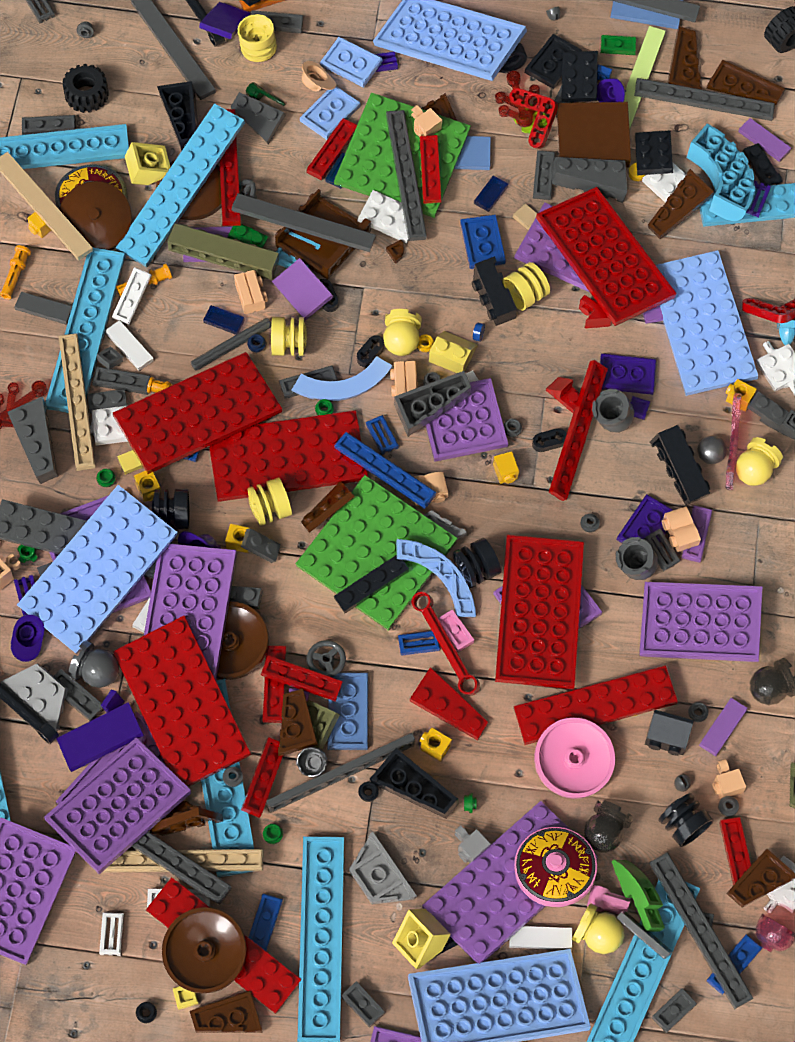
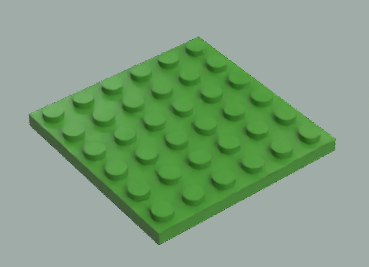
(370, 159)
(365, 537)

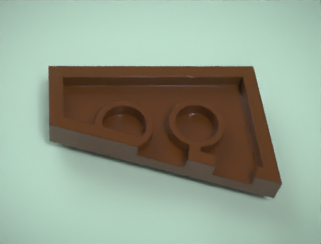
(327, 506)
(296, 726)
(193, 817)
(760, 879)
(227, 1016)

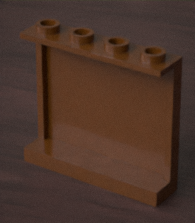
(594, 131)
(330, 254)

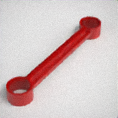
(445, 643)

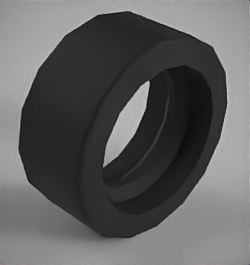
(516, 61)

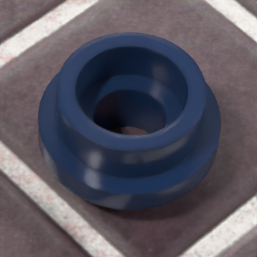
(256, 338)

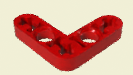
(541, 108)
(768, 311)

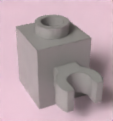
(472, 845)

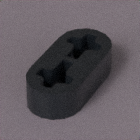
(327, 307)
(367, 348)
(549, 440)

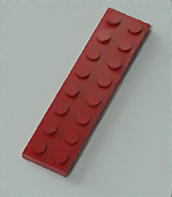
(598, 702)
(261, 973)

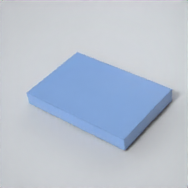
(351, 62)
(329, 111)

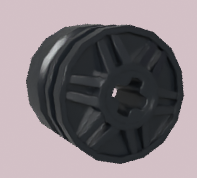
(172, 508)
(477, 562)
(682, 816)

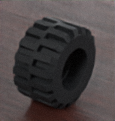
(781, 30)
(88, 99)

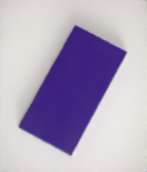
(99, 737)

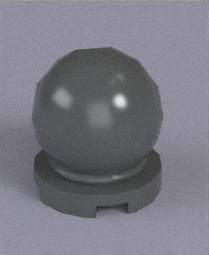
(613, 411)
(637, 558)
(96, 666)

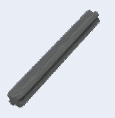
(230, 344)

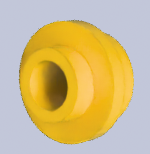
(425, 339)

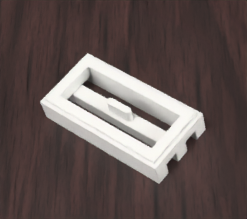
(110, 951)

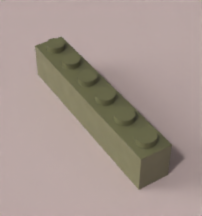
(223, 251)

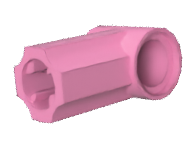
(607, 901)

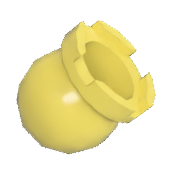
(402, 332)
(757, 462)
(600, 930)

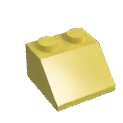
(146, 163)
(451, 352)
(420, 937)

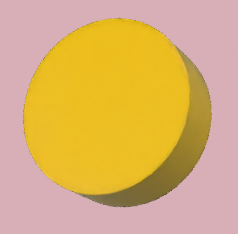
(633, 173)

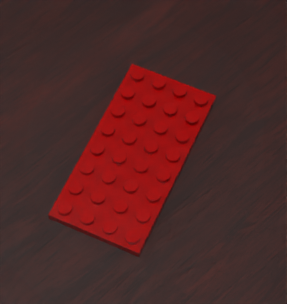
(606, 256)
(197, 412)
(293, 450)
(539, 612)
(182, 702)

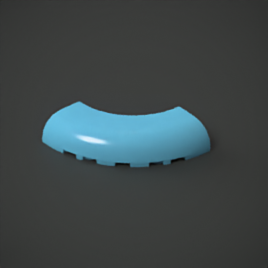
(727, 171)

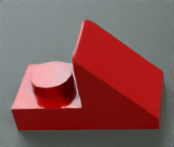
(597, 317)
(563, 391)

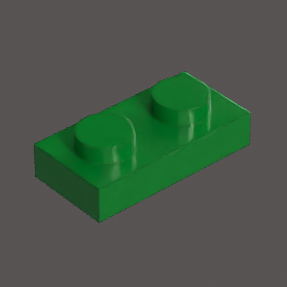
(618, 45)
(247, 235)

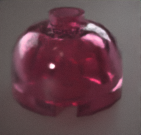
(773, 935)

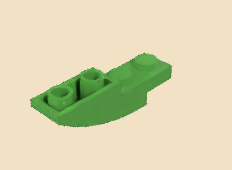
(645, 897)

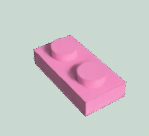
(456, 631)

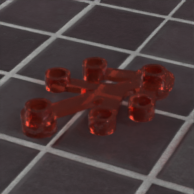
(524, 117)
(11, 404)

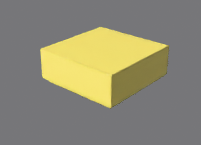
(129, 462)
(184, 998)

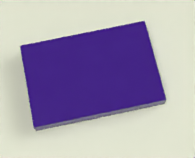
(223, 20)
(629, 373)
(645, 520)

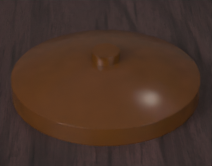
(207, 199)
(98, 213)
(243, 642)
(204, 950)

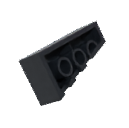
(181, 109)
(681, 464)
(413, 784)

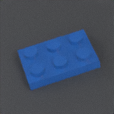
(482, 239)

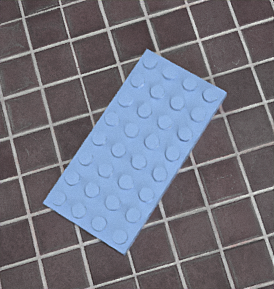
(450, 37)
(705, 325)
(97, 568)
(500, 1000)

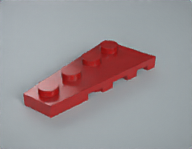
(445, 703)

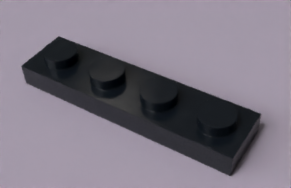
(371, 584)

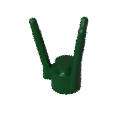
(256, 92)

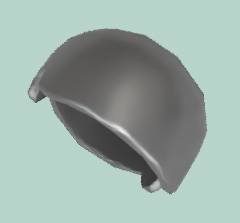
(712, 450)
(312, 762)

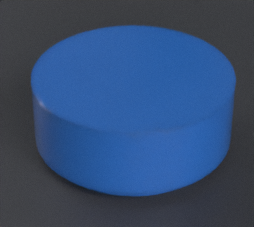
(478, 331)

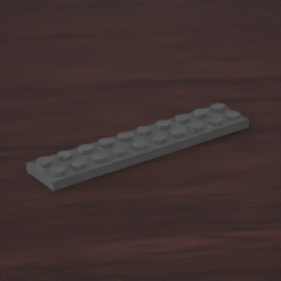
(41, 528)

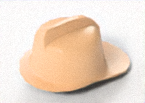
(316, 77)

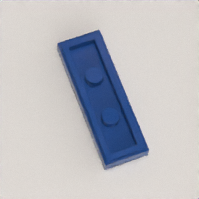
(265, 920)
(741, 957)

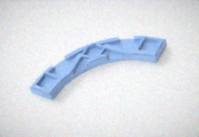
(345, 388)
(444, 569)

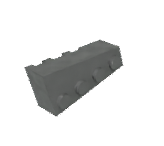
(587, 174)
(430, 401)
(34, 433)

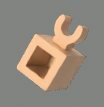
(426, 123)
(5, 570)
(728, 782)

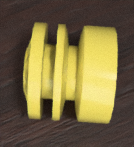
(257, 38)
(527, 285)
(288, 336)
(269, 501)

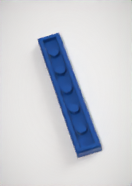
(385, 470)

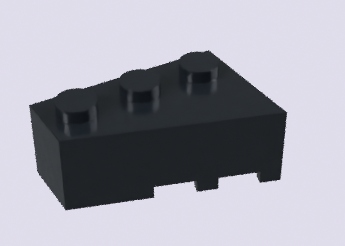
(492, 292)

